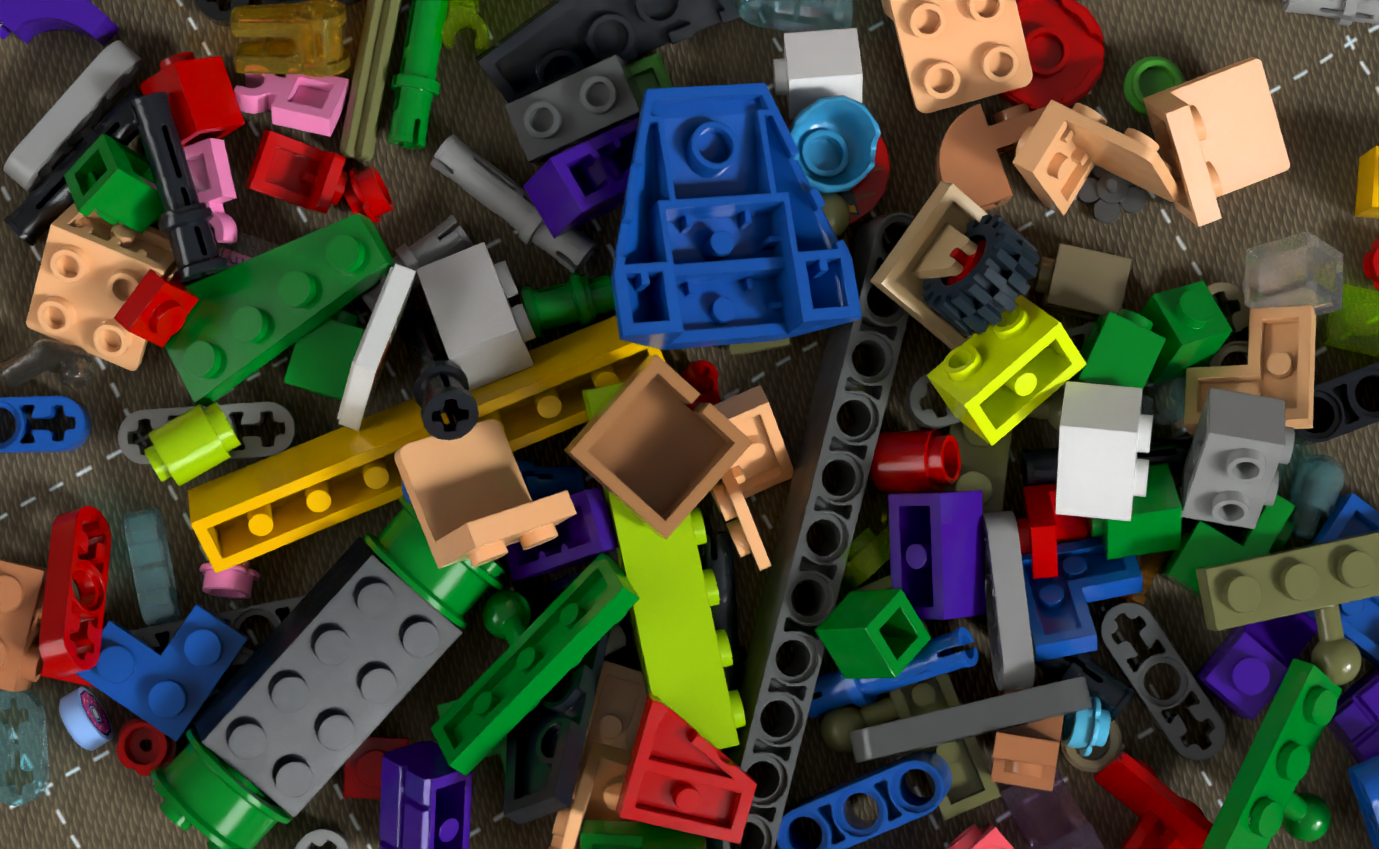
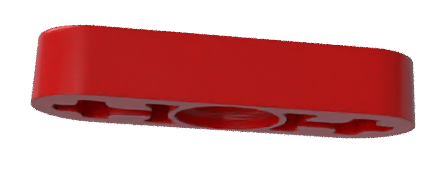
(72, 629)

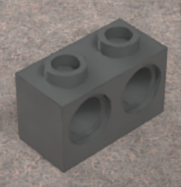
(575, 109)

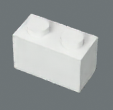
(475, 316)
(1099, 451)

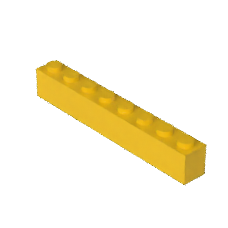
(357, 470)

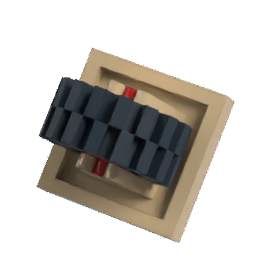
(957, 267)

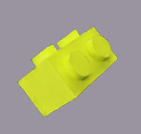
(1006, 370)

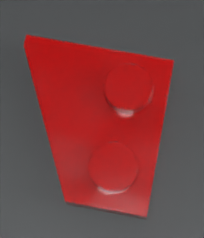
(683, 779)

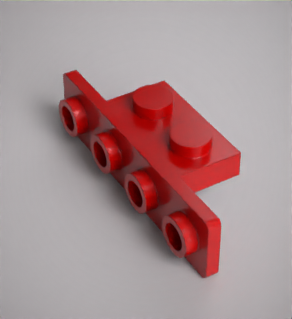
(1163, 818)

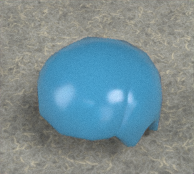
(835, 143)

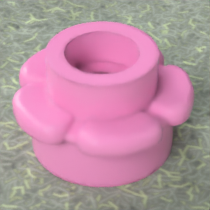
(229, 583)

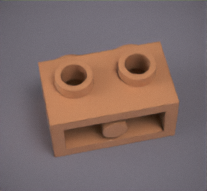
(20, 622)

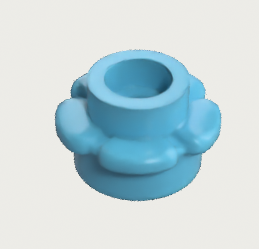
(1086, 728)

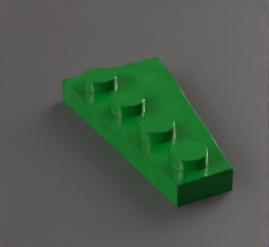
(272, 302)

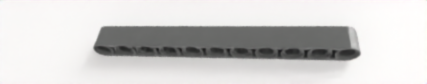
(837, 515)

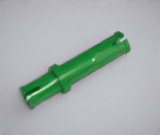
(417, 77)

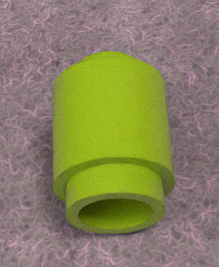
(191, 444)

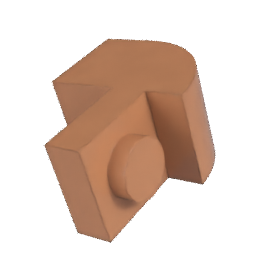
(972, 152)
(1028, 753)

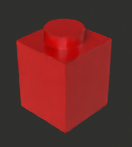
(198, 96)

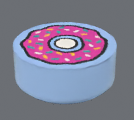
(85, 719)

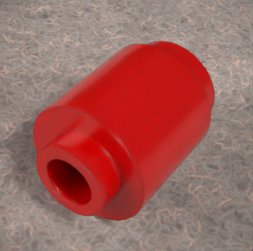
(915, 461)

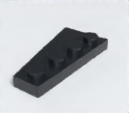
(583, 32)
(550, 740)

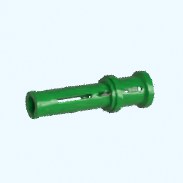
(568, 302)

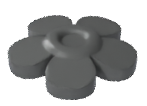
(1109, 192)

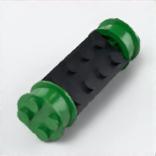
(319, 685)

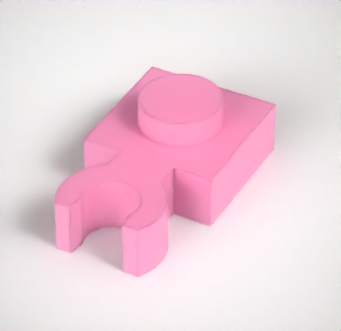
(296, 100)
(213, 184)

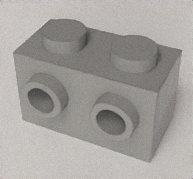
(1235, 458)

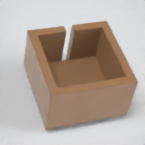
(655, 448)

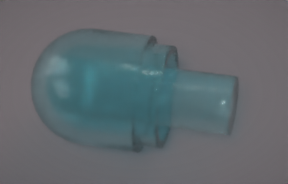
(1315, 492)

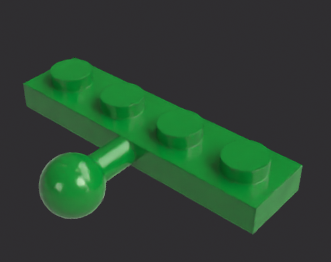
(535, 659)
(1276, 761)

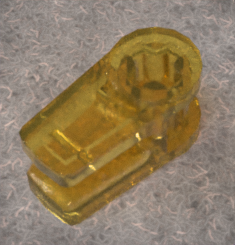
(300, 24)

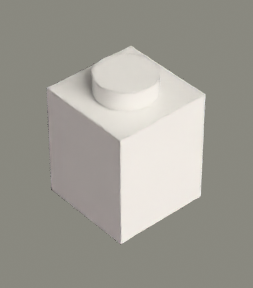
(818, 67)

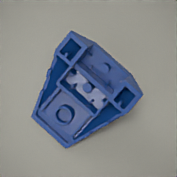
(724, 227)

